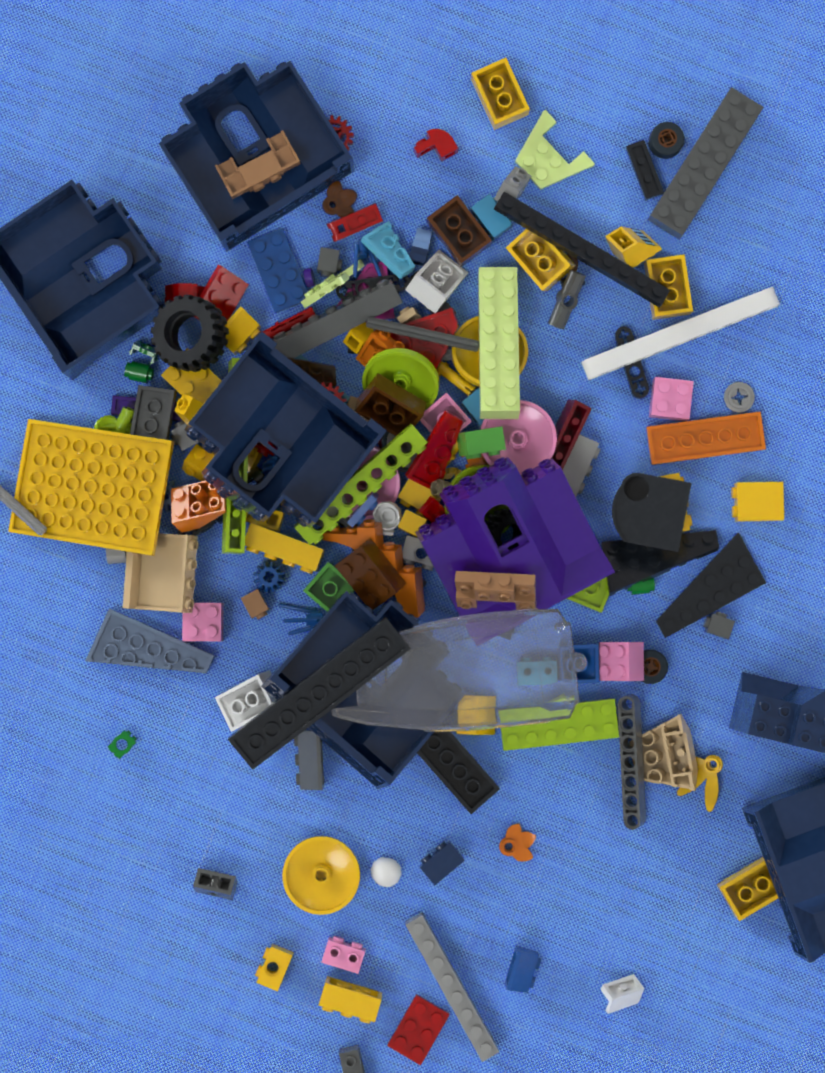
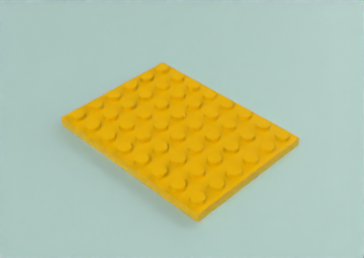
(93, 486)

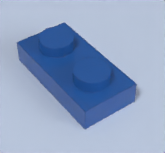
(358, 515)

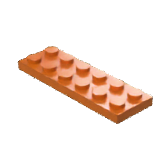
(705, 438)

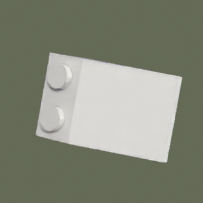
(436, 281)
(245, 701)

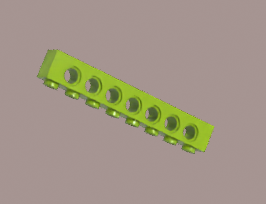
(409, 435)

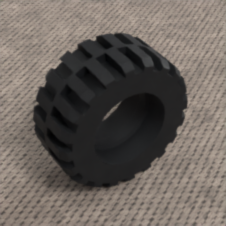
(168, 325)

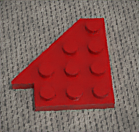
(441, 322)

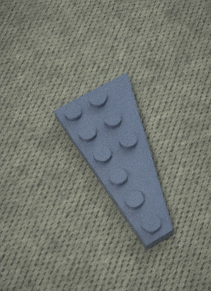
(137, 644)

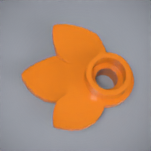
(520, 843)

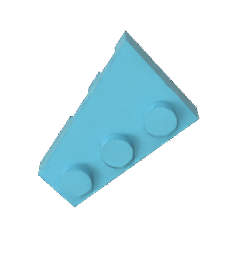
(386, 248)

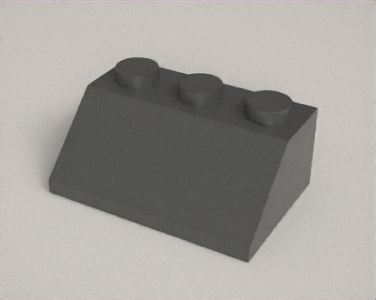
(309, 761)

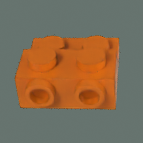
(376, 343)

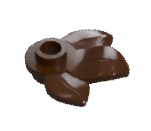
(341, 198)

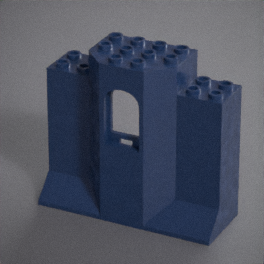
(271, 105)
(44, 270)
(280, 404)
(780, 712)
(372, 750)
(793, 847)

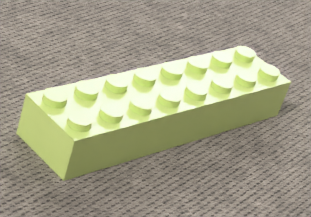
(498, 343)

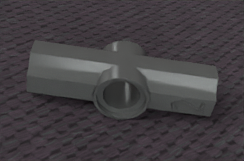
(563, 310)

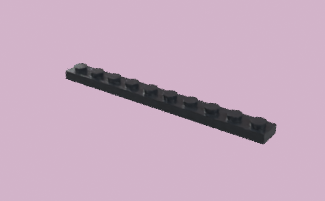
(581, 249)

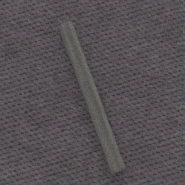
(422, 334)

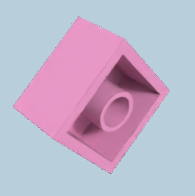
(671, 399)
(436, 410)
(203, 623)
(621, 661)

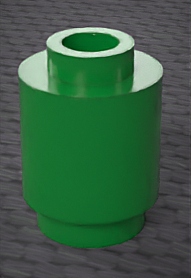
(139, 372)
(642, 587)

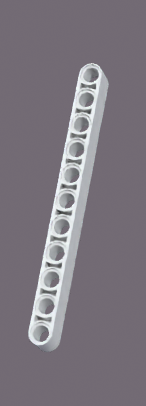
(680, 333)

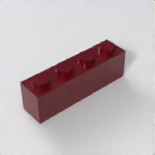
(568, 429)

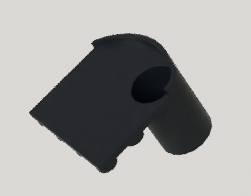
(651, 510)

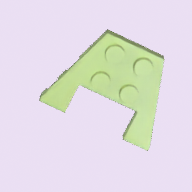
(544, 161)
(329, 285)

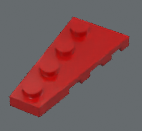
(432, 462)

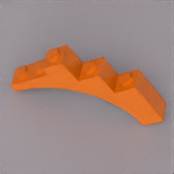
(409, 596)

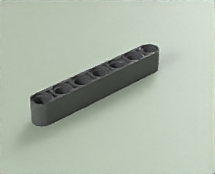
(627, 769)

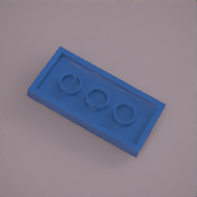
(278, 270)

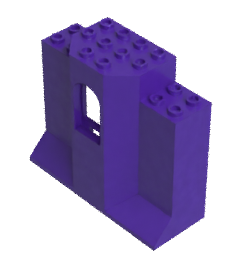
(553, 542)

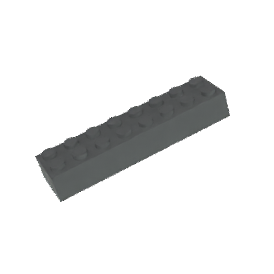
(705, 163)

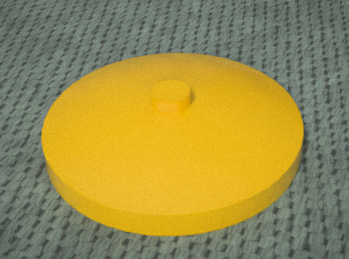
(467, 361)
(321, 875)

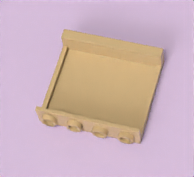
(165, 579)

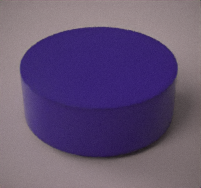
(309, 277)

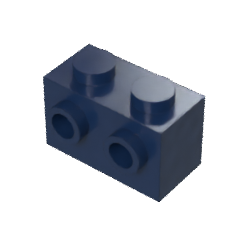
(441, 862)

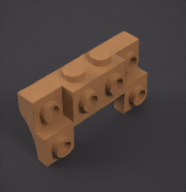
(260, 170)
(495, 587)

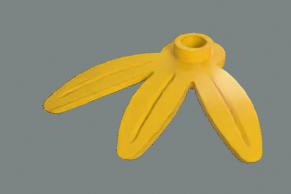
(706, 771)

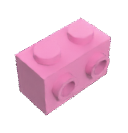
(343, 954)

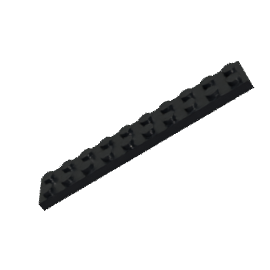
(319, 693)

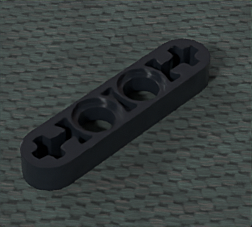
(371, 282)
(633, 387)

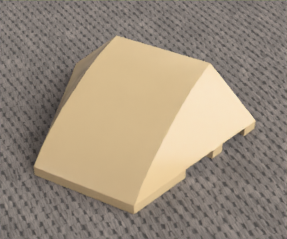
(670, 755)

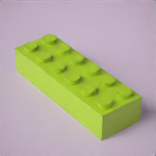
(588, 722)

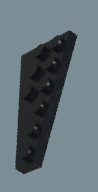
(641, 563)
(718, 584)

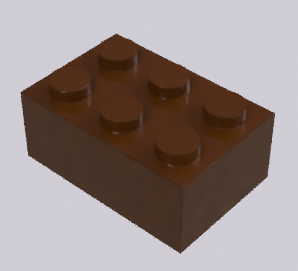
(459, 231)
(390, 405)
(370, 574)

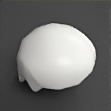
(388, 514)
(386, 872)

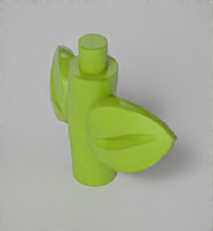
(120, 424)

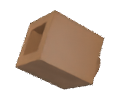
(255, 604)

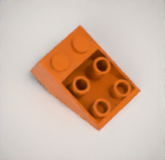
(195, 505)

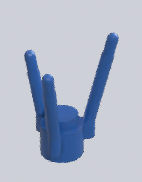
(361, 252)
(311, 619)

